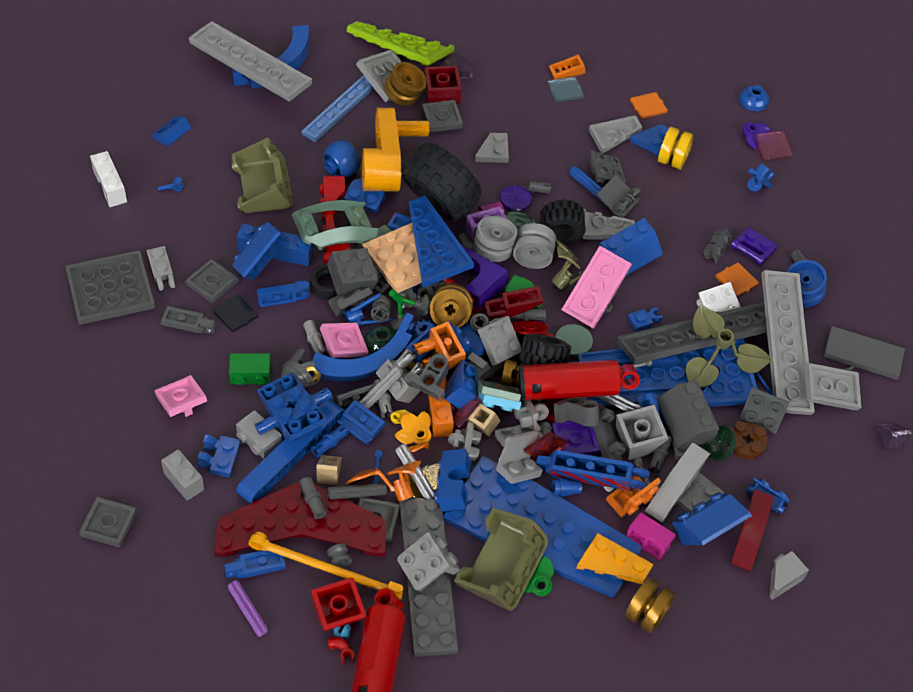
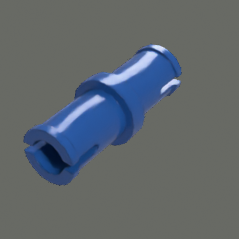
(329, 440)

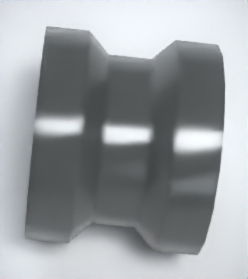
(339, 555)

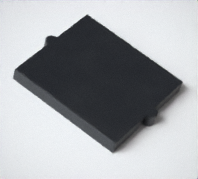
(235, 313)

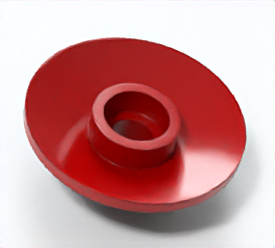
(529, 327)

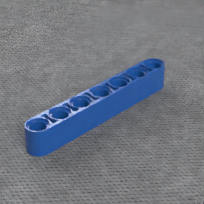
(285, 457)

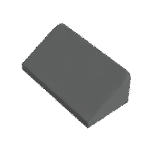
(346, 399)

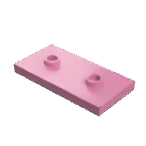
(596, 287)

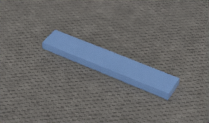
(338, 109)

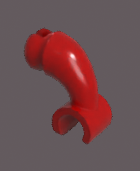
(340, 643)

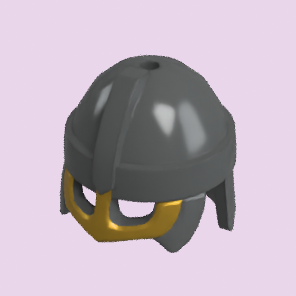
(301, 370)

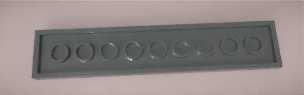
(681, 337)

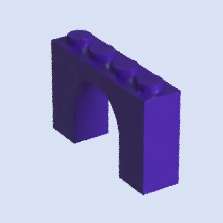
(489, 281)

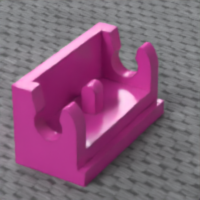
(651, 536)

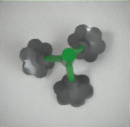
(408, 299)

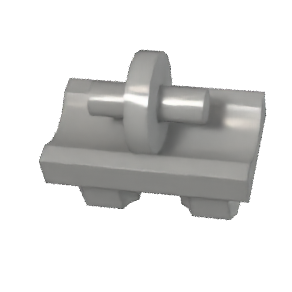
(530, 414)
(464, 438)

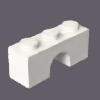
(109, 178)

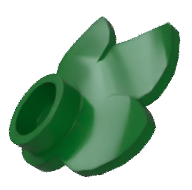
(542, 574)

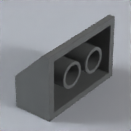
(688, 415)

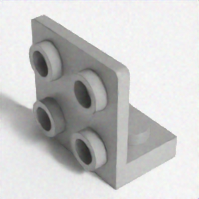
(514, 462)

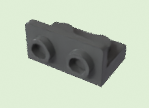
(345, 302)

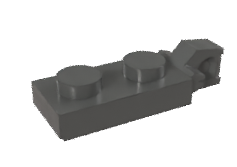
(187, 320)

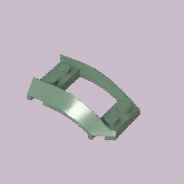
(356, 233)

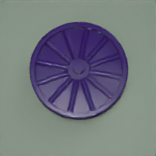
(515, 198)

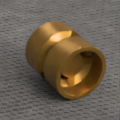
(508, 372)

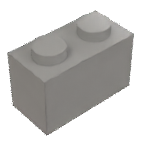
(259, 444)
(182, 475)

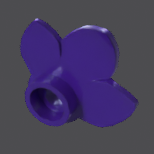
(750, 131)

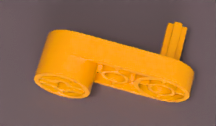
(383, 164)

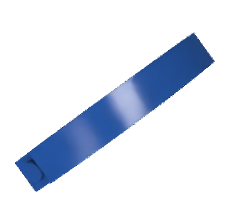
(293, 56)
(357, 369)

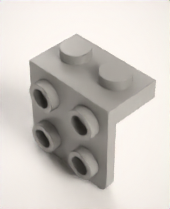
(427, 560)

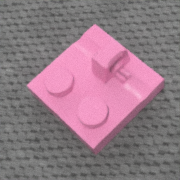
(343, 340)
(181, 396)

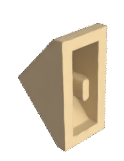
(328, 470)

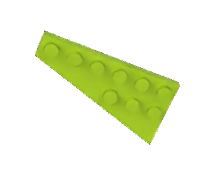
(408, 45)

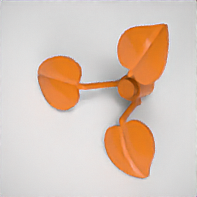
(402, 485)

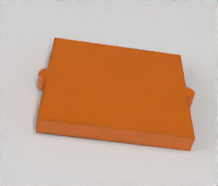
(648, 105)
(739, 277)

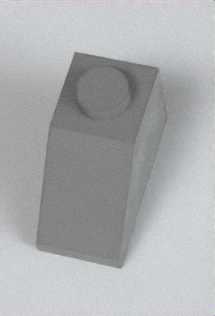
(786, 574)

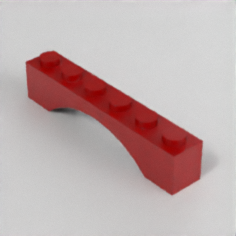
(332, 189)

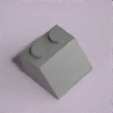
(641, 431)

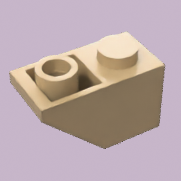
(484, 419)

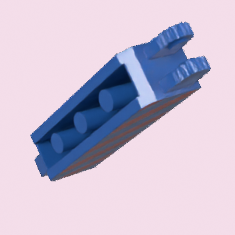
(593, 470)

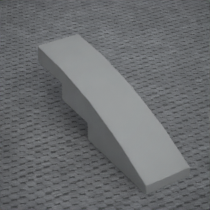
(677, 482)

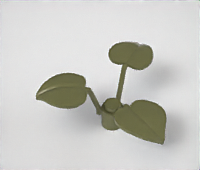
(563, 277)
(708, 323)

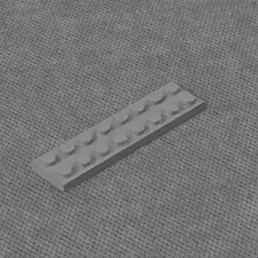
(250, 61)
(787, 339)

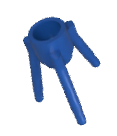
(355, 314)

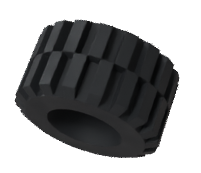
(565, 219)
(544, 350)

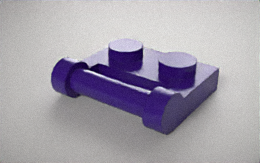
(754, 246)

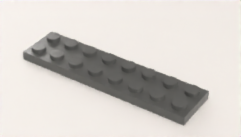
(432, 607)

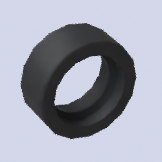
(324, 293)

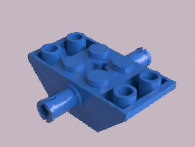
(291, 407)

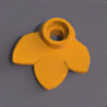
(412, 427)

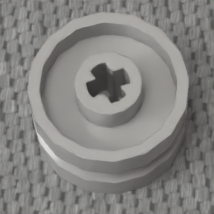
(495, 238)
(534, 246)

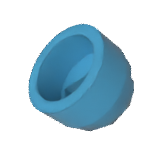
(346, 632)

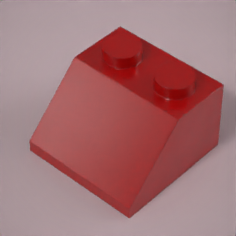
(337, 604)

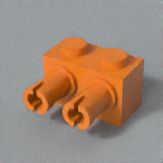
(444, 342)

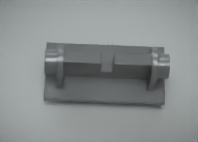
(718, 245)

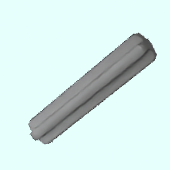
(381, 387)
(418, 477)

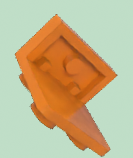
(627, 502)

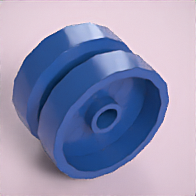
(812, 281)

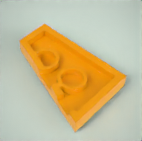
(613, 559)

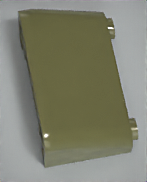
(263, 178)
(505, 560)

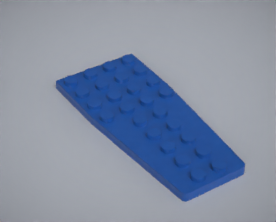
(729, 388)
(565, 525)

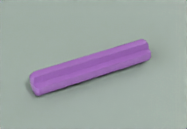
(248, 608)

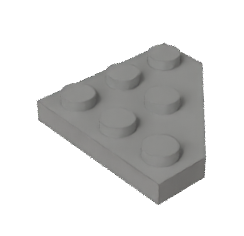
(377, 68)

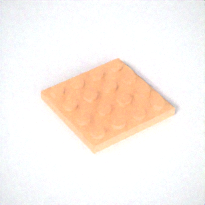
(396, 257)

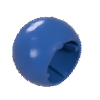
(341, 159)

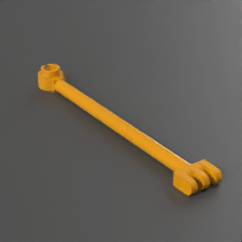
(259, 542)

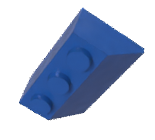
(635, 244)
(259, 251)
(709, 519)

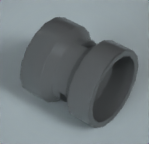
(381, 309)

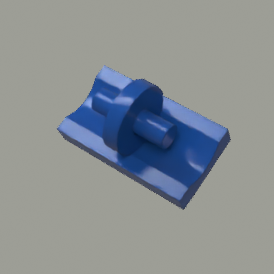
(762, 175)

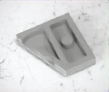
(494, 149)

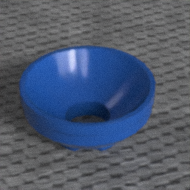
(753, 101)

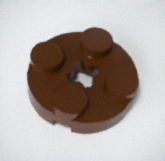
(753, 432)

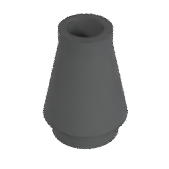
(480, 319)

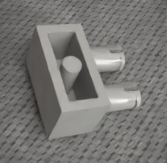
(401, 389)

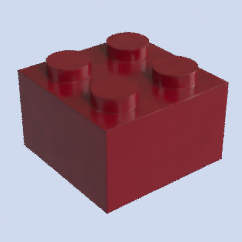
(443, 84)

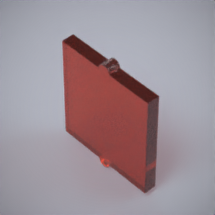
(546, 445)

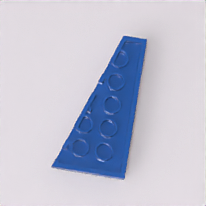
(436, 246)

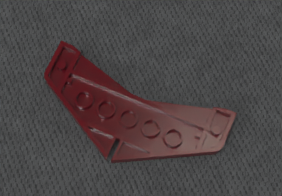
(288, 516)

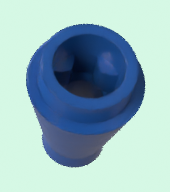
(565, 487)

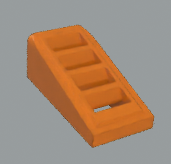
(576, 64)

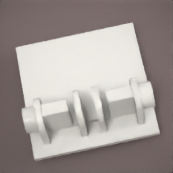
(719, 298)

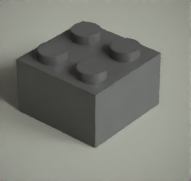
(352, 270)

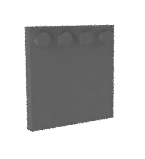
(109, 287)

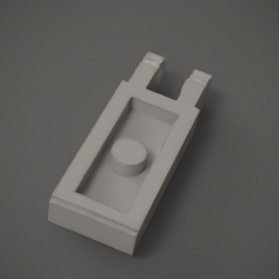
(160, 266)

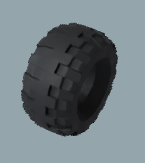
(442, 180)

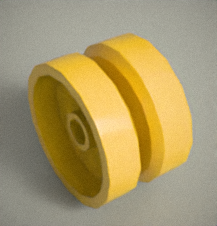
(677, 148)

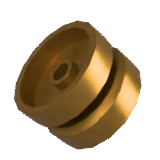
(405, 84)
(458, 297)
(646, 603)

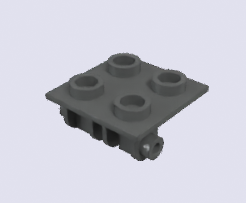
(605, 167)
(619, 196)
(764, 410)

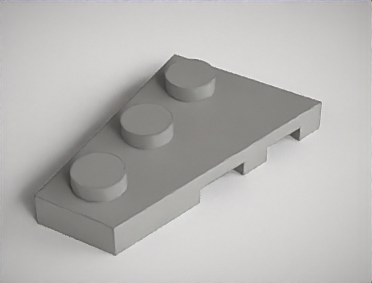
(614, 132)

